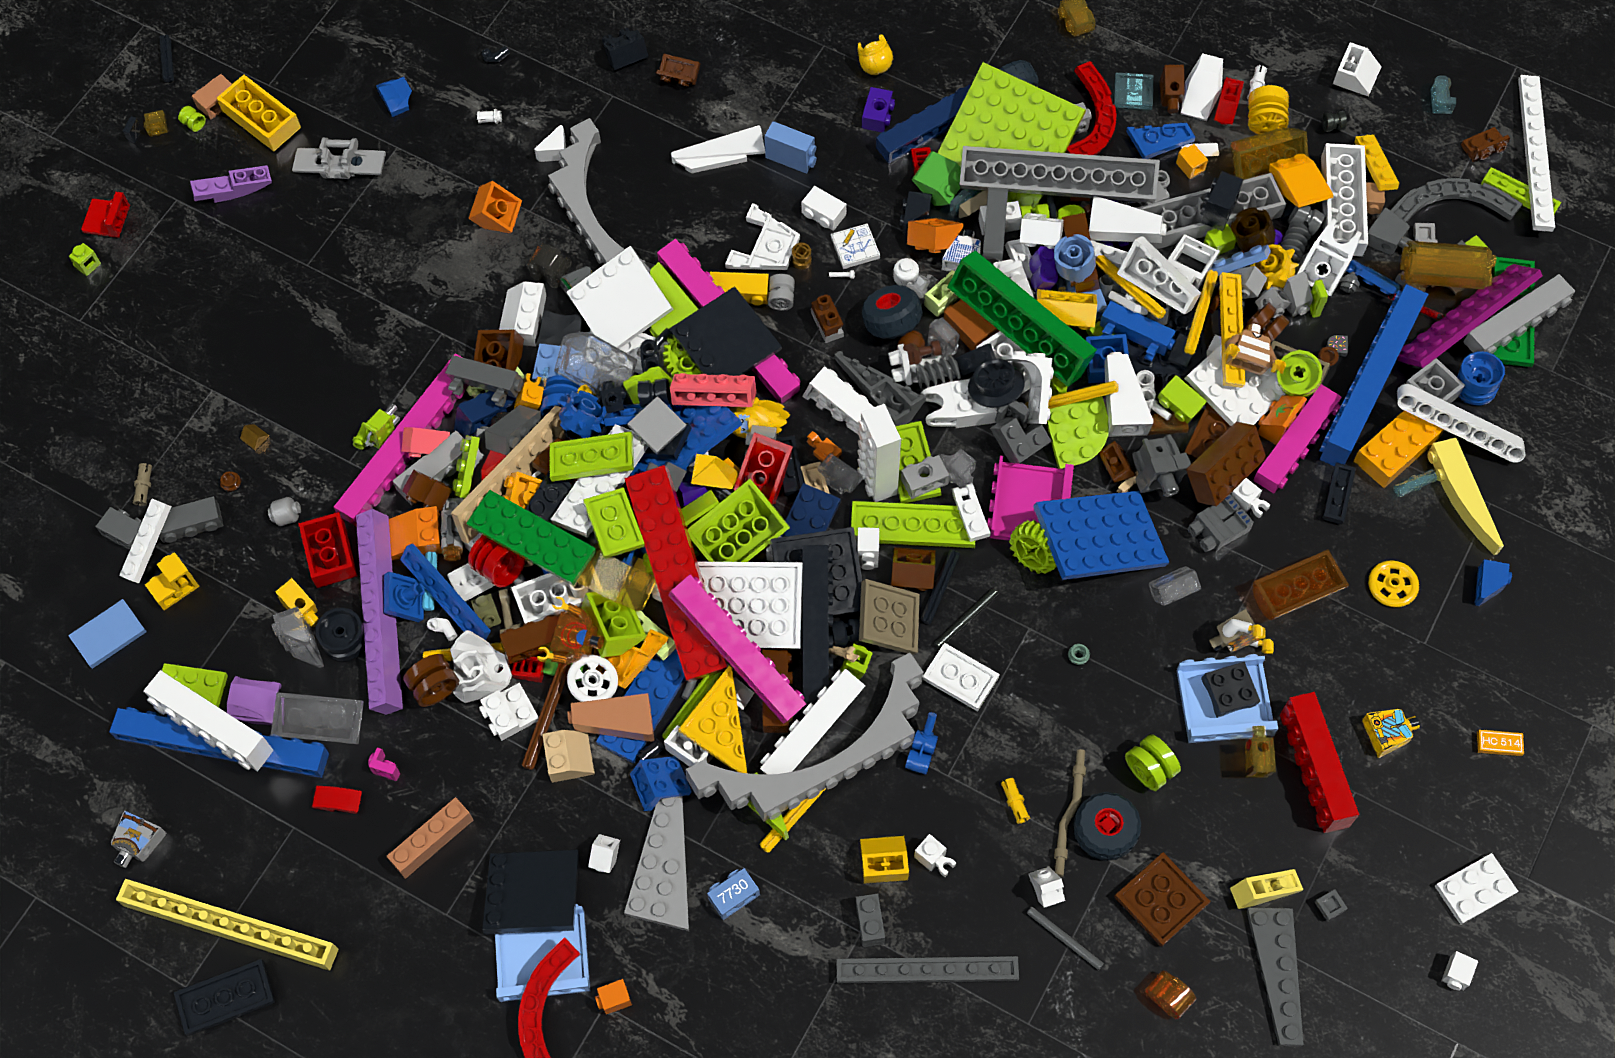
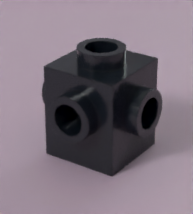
(610, 396)

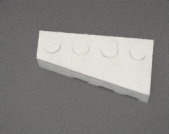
(838, 398)

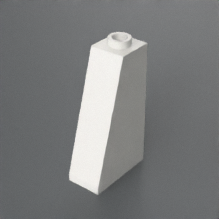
(1123, 223)

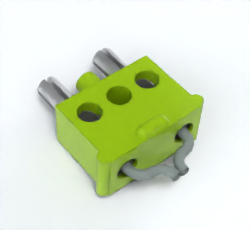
(380, 426)

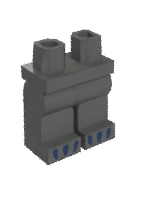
(1220, 524)

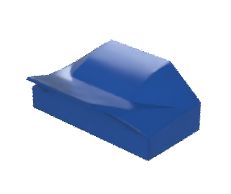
(395, 95)

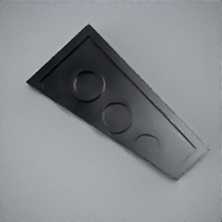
(549, 497)

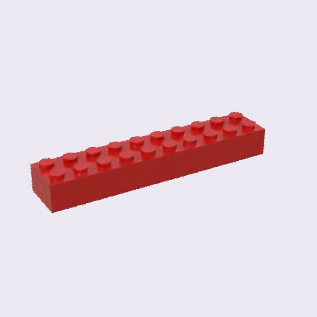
(671, 562)

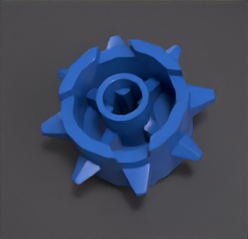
(581, 414)

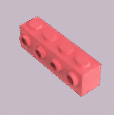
(713, 390)

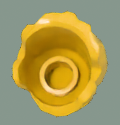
(875, 56)

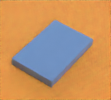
(107, 633)

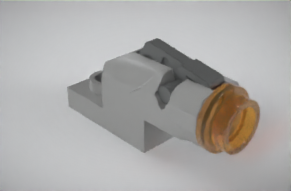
(450, 539)

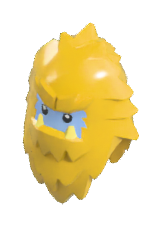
(762, 413)

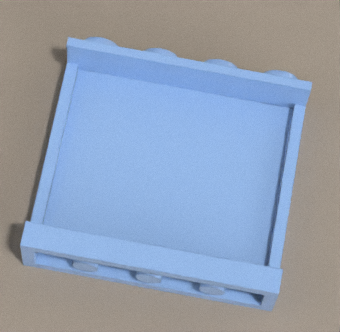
(1198, 707)
(521, 953)

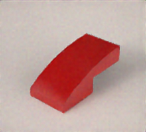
(336, 798)

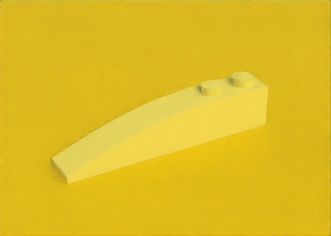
(1463, 492)

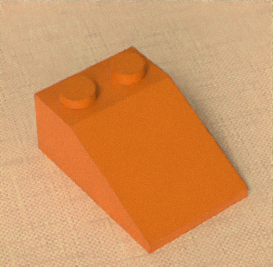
(417, 527)

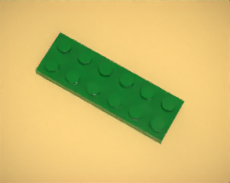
(1520, 349)
(531, 537)

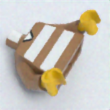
(1252, 352)

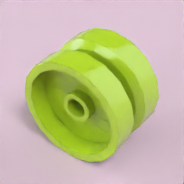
(1300, 362)
(1152, 762)

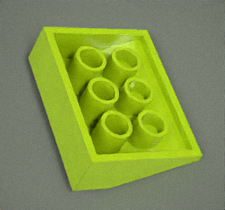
(738, 526)

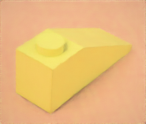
(1265, 888)

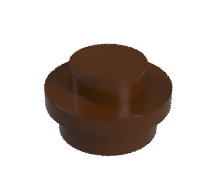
(1329, 355)
(230, 481)

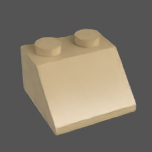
(568, 755)

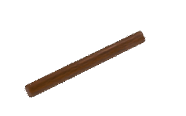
(545, 716)

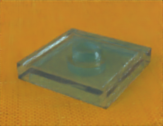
(1133, 91)

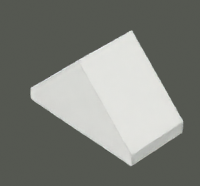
(549, 148)

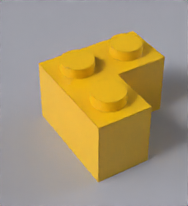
(172, 583)

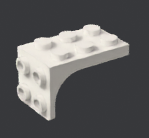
(1040, 393)

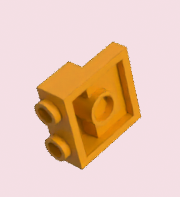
(521, 488)

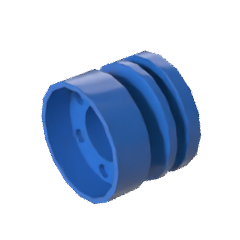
(1482, 377)
(555, 390)

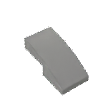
(1424, 232)

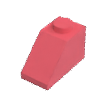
(422, 441)

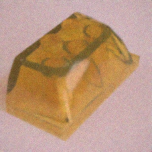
(1255, 153)

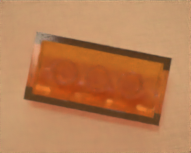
(1298, 585)

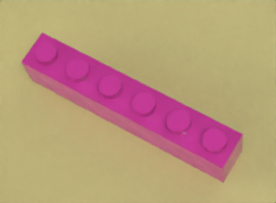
(1297, 439)

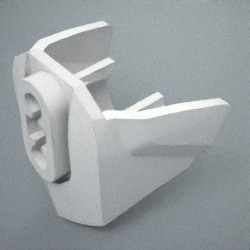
(477, 667)

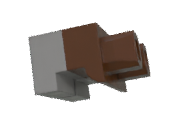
(827, 318)

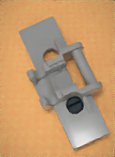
(340, 167)

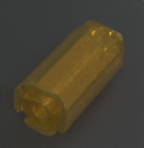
(1447, 265)

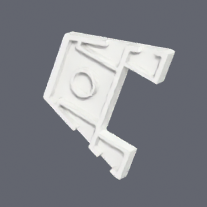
(772, 248)

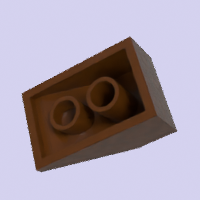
(499, 348)

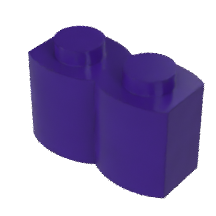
(1043, 269)

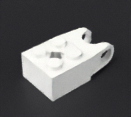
(1331, 253)
(957, 406)

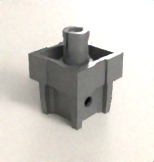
(1160, 465)

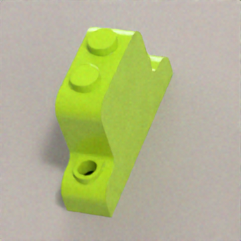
(676, 296)

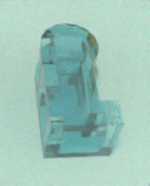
(1441, 96)

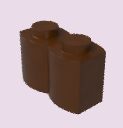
(426, 490)

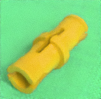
(1015, 800)

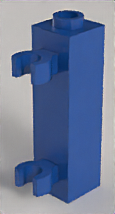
(1137, 329)

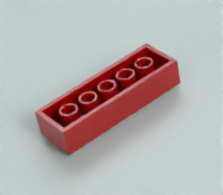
(1319, 763)

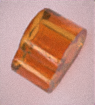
(1171, 994)

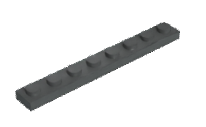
(927, 969)

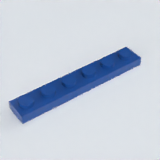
(443, 592)

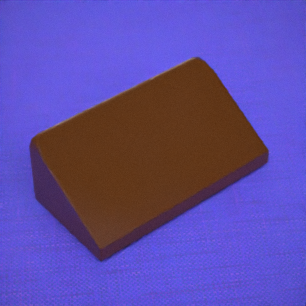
(1116, 462)

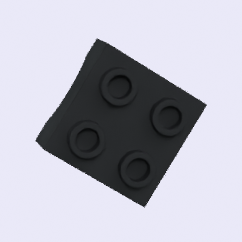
(556, 326)
(1230, 689)

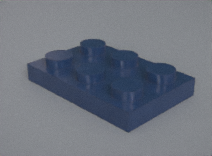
(811, 511)

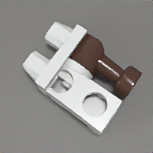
(909, 357)

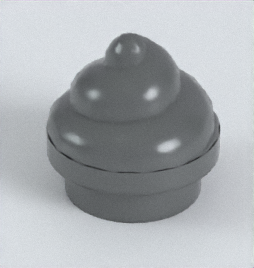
(1349, 283)

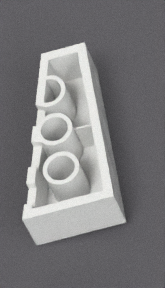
(1157, 276)

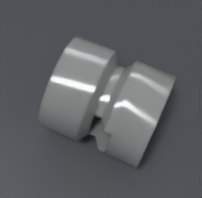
(781, 292)

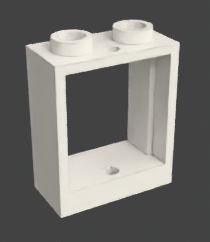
(1191, 248)

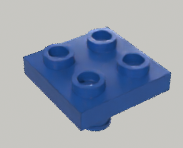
(403, 597)

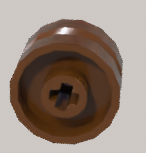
(1268, 328)
(431, 680)

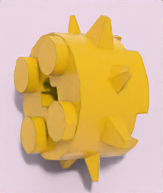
(1277, 266)

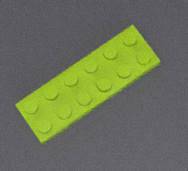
(912, 523)

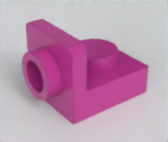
(383, 768)

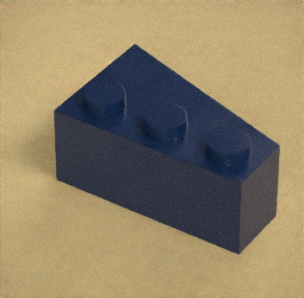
(478, 413)

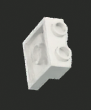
(508, 711)

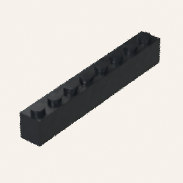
(816, 621)

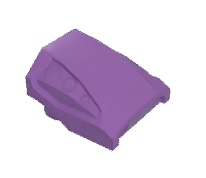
(252, 700)

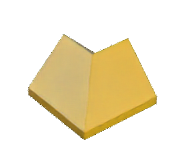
(713, 472)

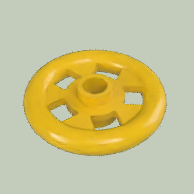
(1404, 572)

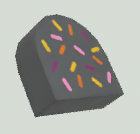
(1340, 343)

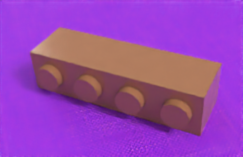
(430, 837)

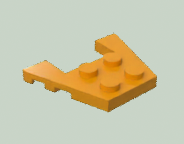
(635, 659)

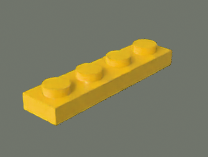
(1377, 163)

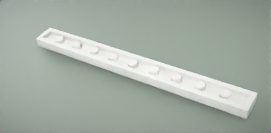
(1536, 153)

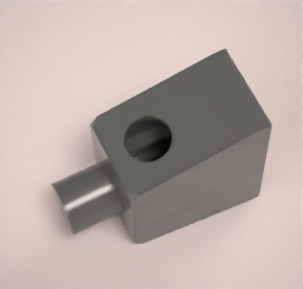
(1388, 232)

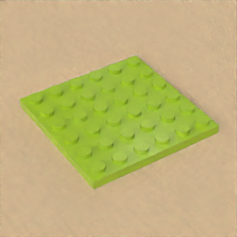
(1011, 115)

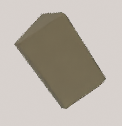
(973, 204)

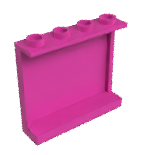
(1019, 489)

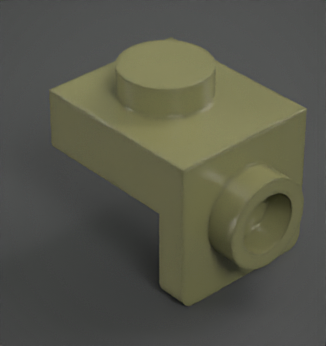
(486, 610)

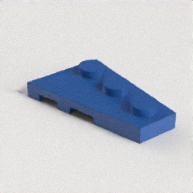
(1157, 140)

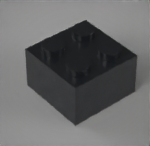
(1221, 200)

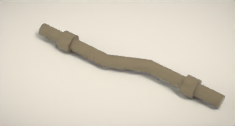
(1061, 852)

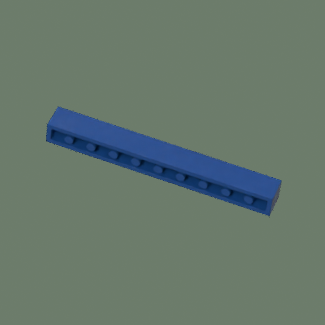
(164, 733)

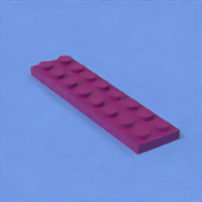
(1468, 315)

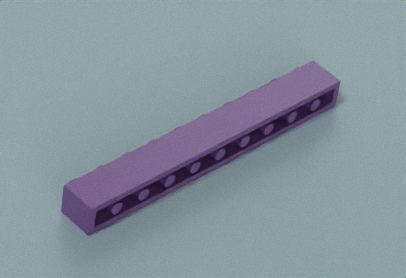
(379, 628)

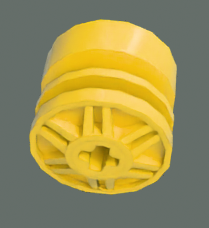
(1268, 109)

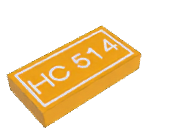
(1500, 743)

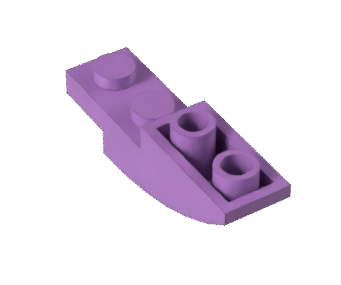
(237, 184)

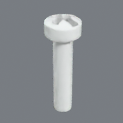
(843, 274)

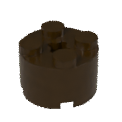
(1253, 228)

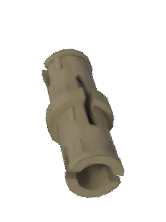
(142, 484)

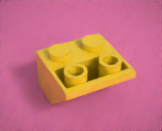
(884, 859)

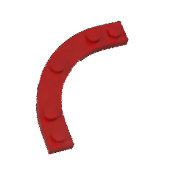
(1104, 109)
(535, 995)

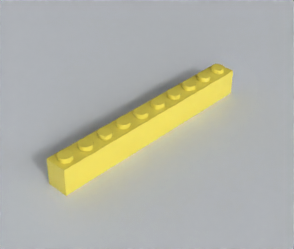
(227, 924)

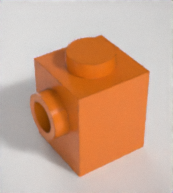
(613, 997)

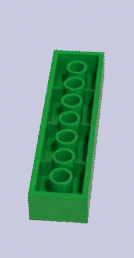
(1021, 317)

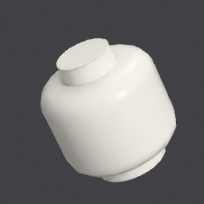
(905, 271)

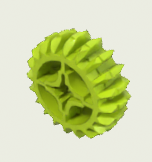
(1032, 547)

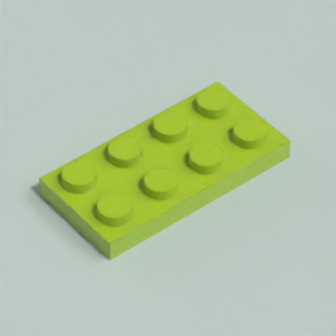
(913, 451)
(591, 456)

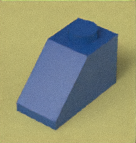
(1491, 580)

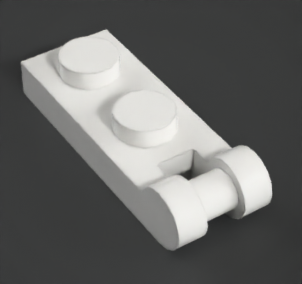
(971, 513)

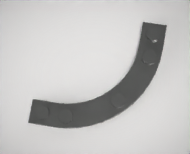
(1456, 189)

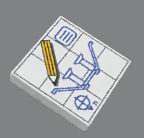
(855, 246)

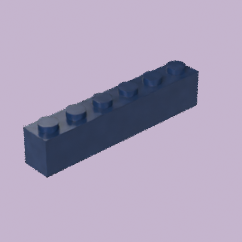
(920, 127)

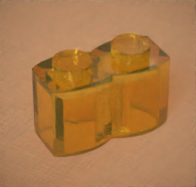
(1076, 16)

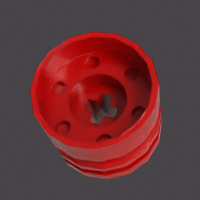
(495, 562)

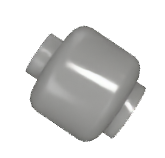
(284, 511)

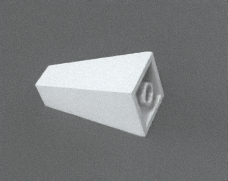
(1127, 408)

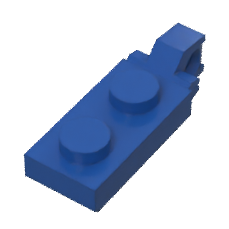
(1373, 277)

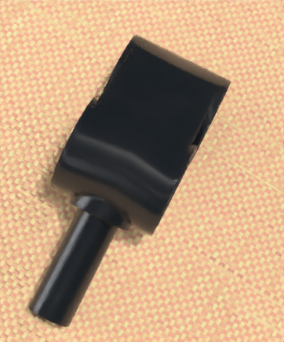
(652, 359)

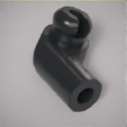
(489, 56)

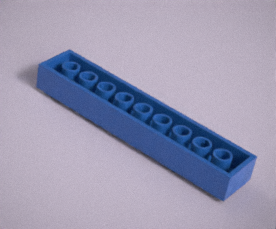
(1372, 375)

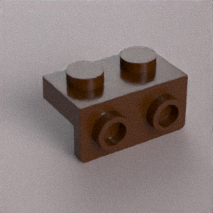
(679, 70)

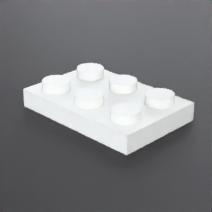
(960, 676)
(1476, 888)

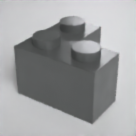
(1018, 442)

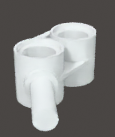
(1149, 393)

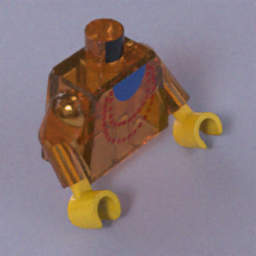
(573, 636)

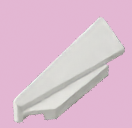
(721, 151)

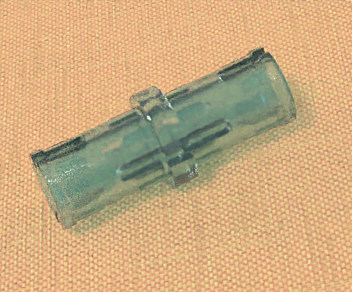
(1415, 483)

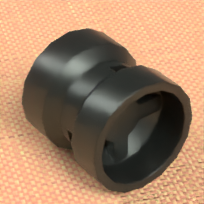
(1334, 121)

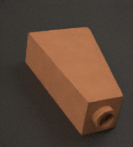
(616, 717)

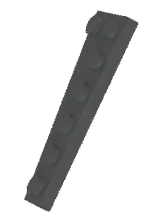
(1277, 956)

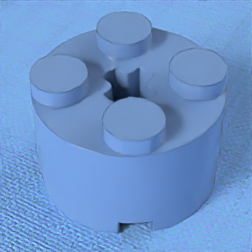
(1074, 258)

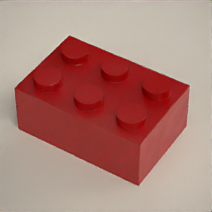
(327, 550)

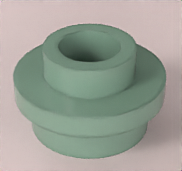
(1078, 648)

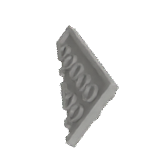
(661, 877)

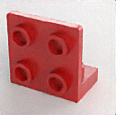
(106, 216)

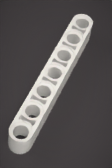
(1455, 415)

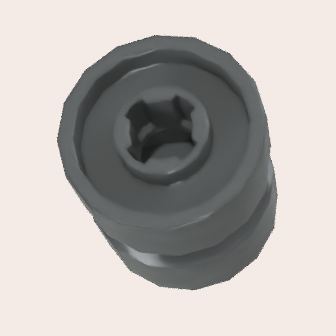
(1310, 218)

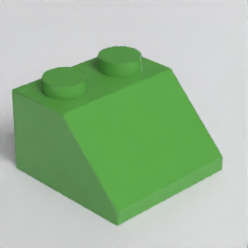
(938, 177)

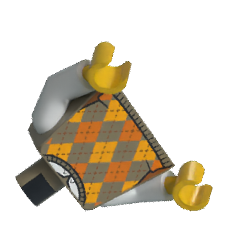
(1240, 632)

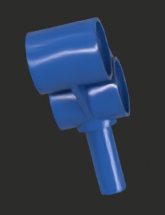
(923, 747)

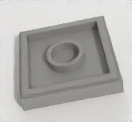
(657, 425)

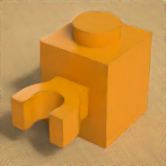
(531, 393)

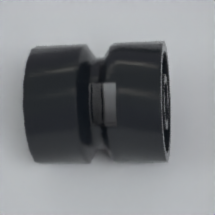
(649, 391)
(839, 632)

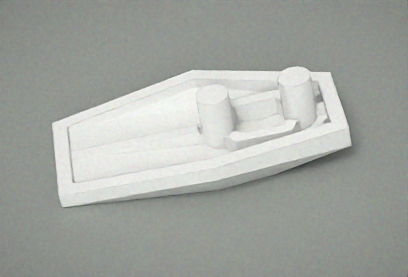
(1203, 87)

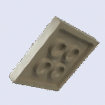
(889, 617)

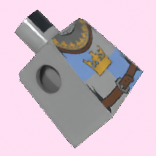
(135, 838)

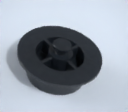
(996, 383)

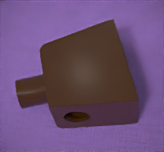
(1172, 87)

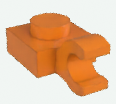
(822, 448)

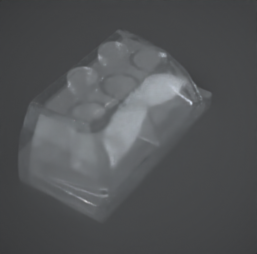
(592, 360)
(317, 718)

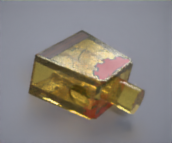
(1257, 762)

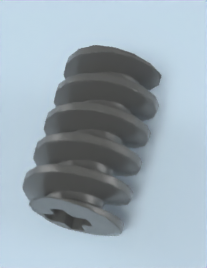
(1297, 239)
(937, 371)

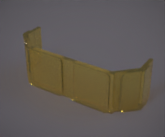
(617, 581)

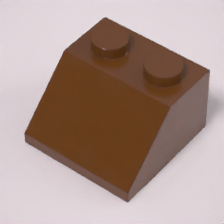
(913, 568)

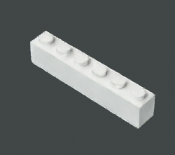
(814, 725)

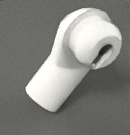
(442, 625)

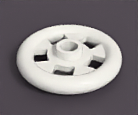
(592, 662)

